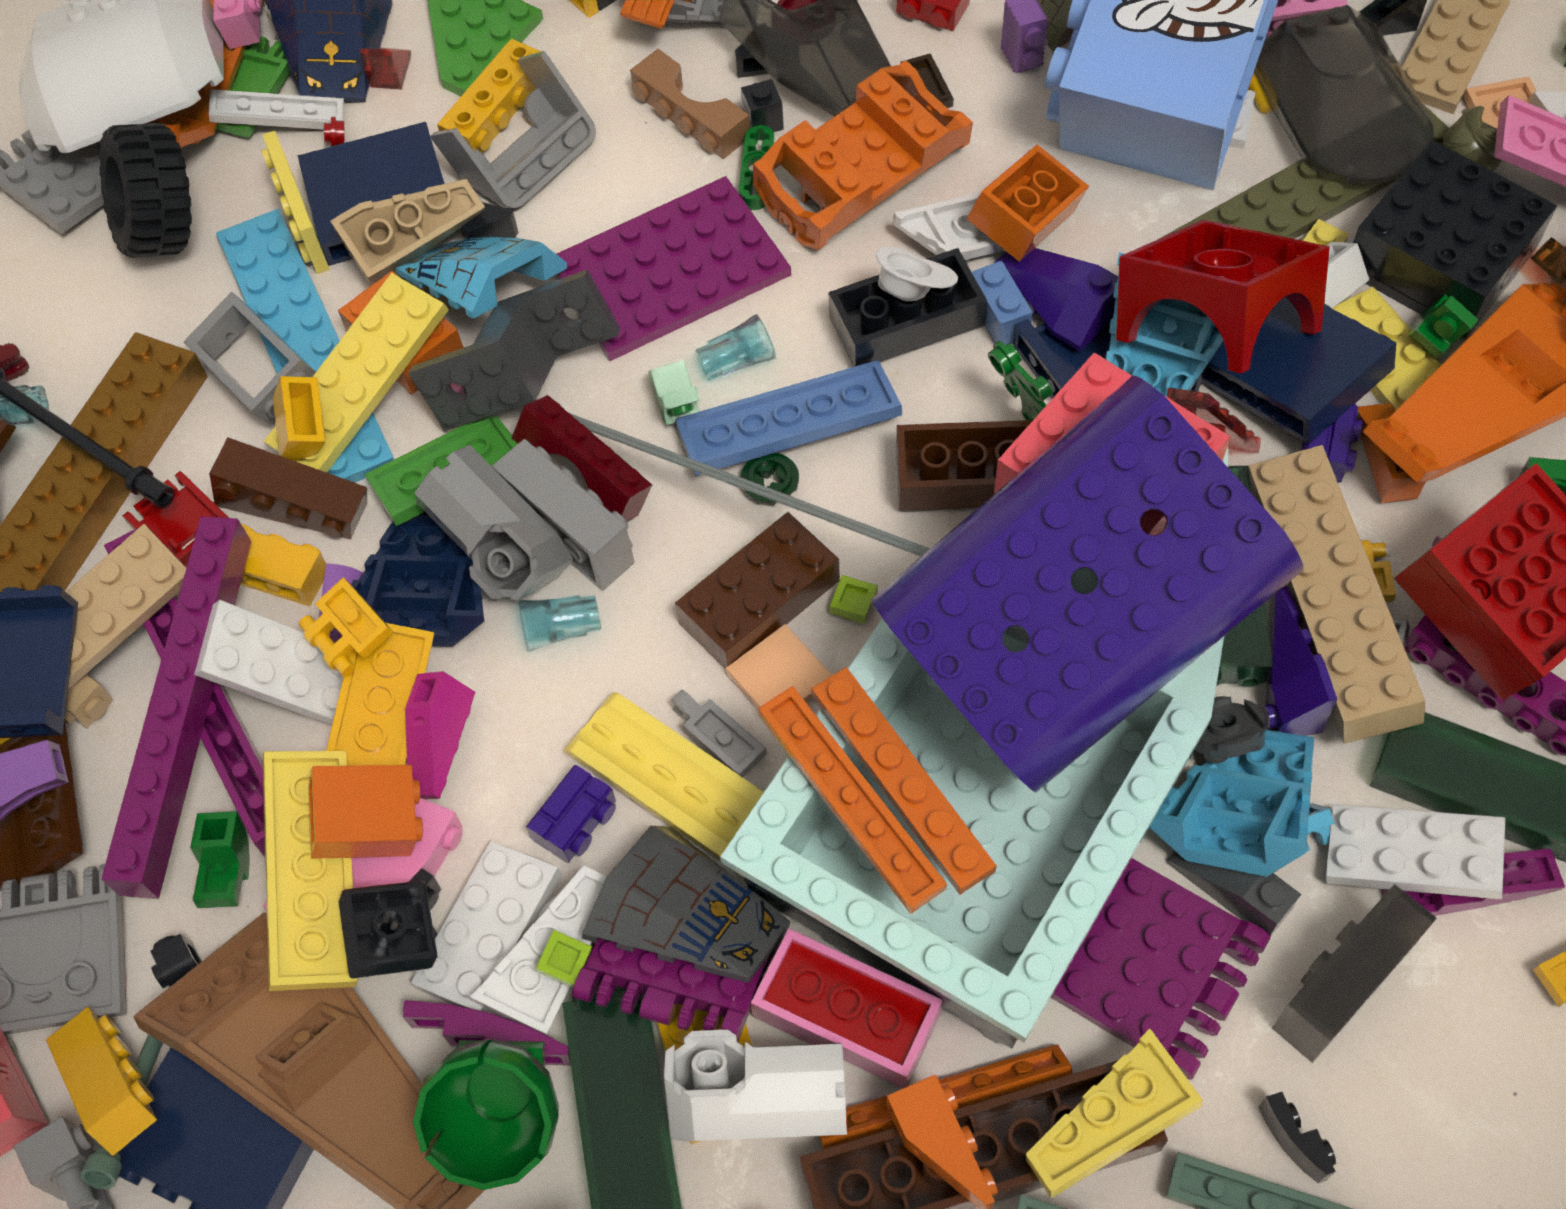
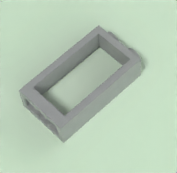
(221, 329)

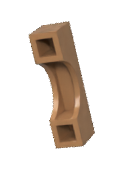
(715, 124)

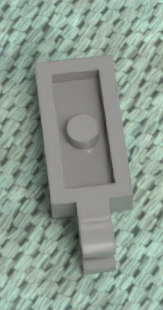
(718, 734)

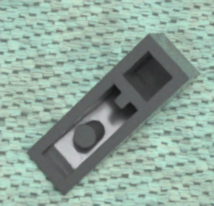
(1246, 895)

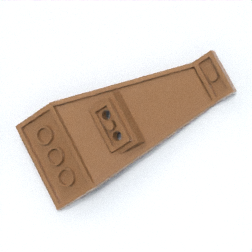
(309, 1065)

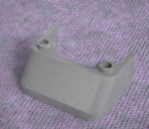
(556, 138)

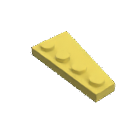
(1124, 1110)

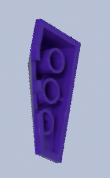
(1066, 293)

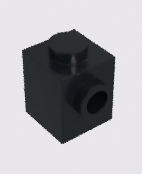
(763, 105)

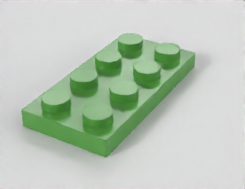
(399, 479)

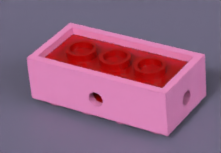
(840, 1000)

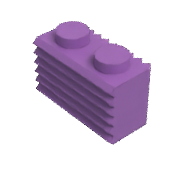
(1024, 34)

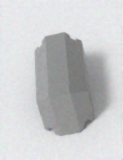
(493, 525)

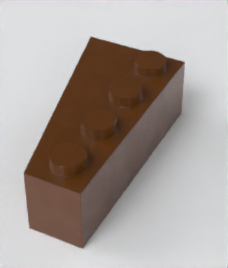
(285, 490)

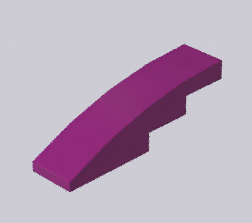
(1524, 876)
(471, 1024)

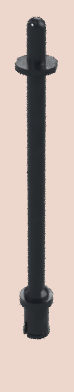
(138, 479)

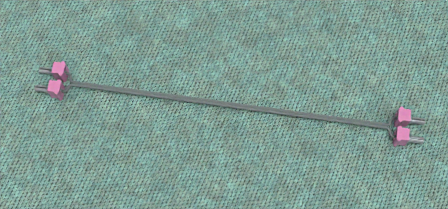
(747, 485)

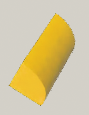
(298, 417)

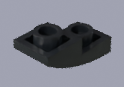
(1306, 1149)

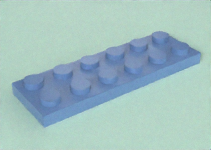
(789, 416)

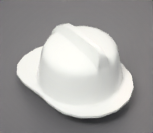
(909, 275)

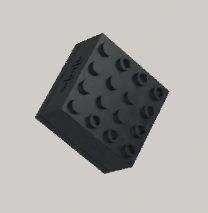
(1450, 233)

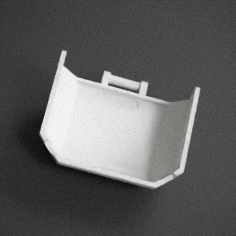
(115, 66)

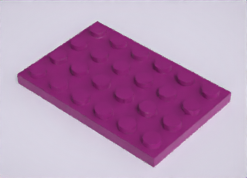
(677, 264)

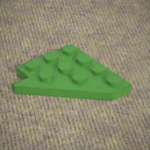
(473, 33)

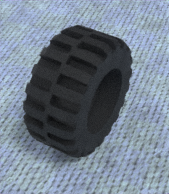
(145, 190)

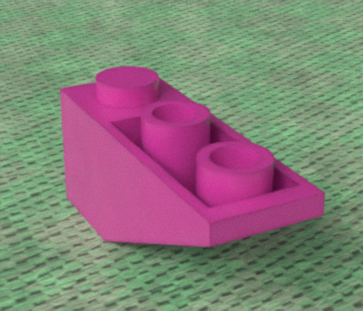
(434, 727)

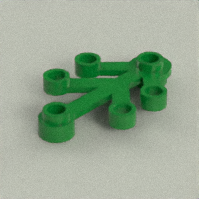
(1018, 381)

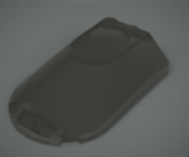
(1343, 96)

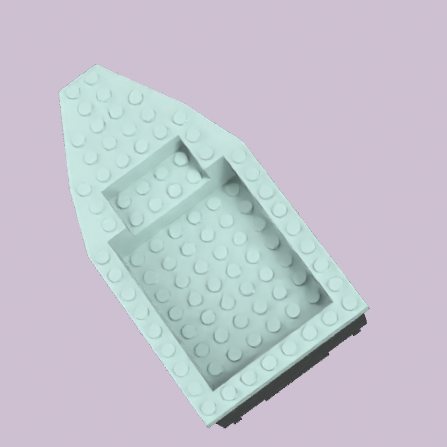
(1055, 850)

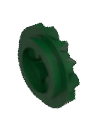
(765, 466)

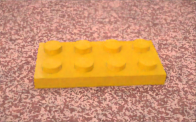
(374, 698)

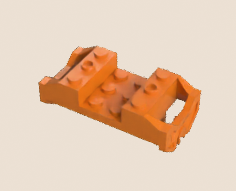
(859, 154)

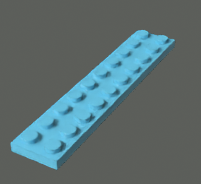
(287, 300)

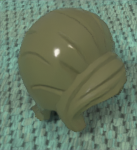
(1473, 138)

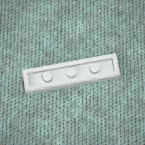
(273, 109)

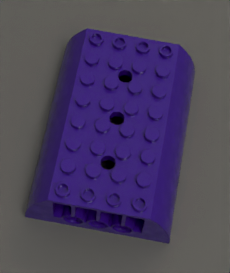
(1154, 598)

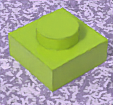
(853, 599)
(563, 958)

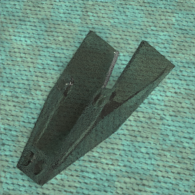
(811, 49)

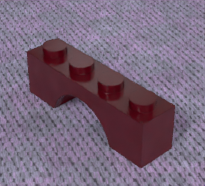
(605, 472)

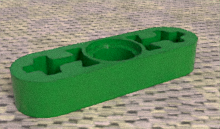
(749, 157)

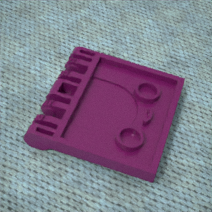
(1154, 962)
(666, 987)

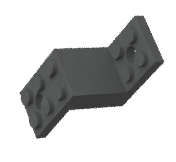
(515, 351)

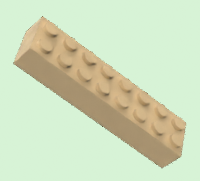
(1340, 597)

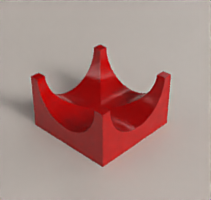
(1229, 276)

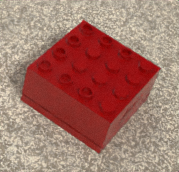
(1501, 584)

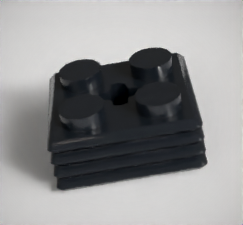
(403, 908)

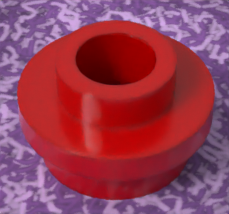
(334, 132)

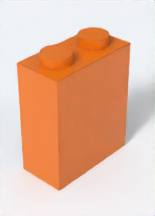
(363, 811)

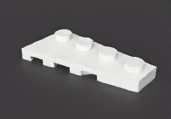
(514, 985)

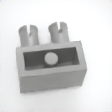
(55, 1160)

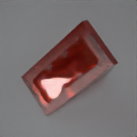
(385, 66)

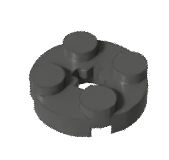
(1242, 734)

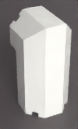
(753, 1092)

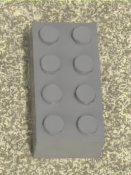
(588, 530)

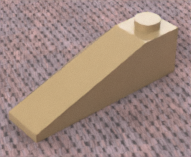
(404, 226)

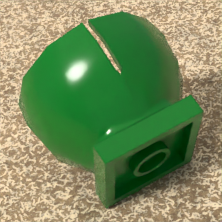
(490, 1111)

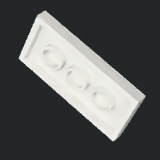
(268, 662)
(1417, 851)
(486, 923)

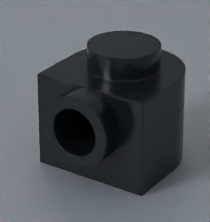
(173, 959)

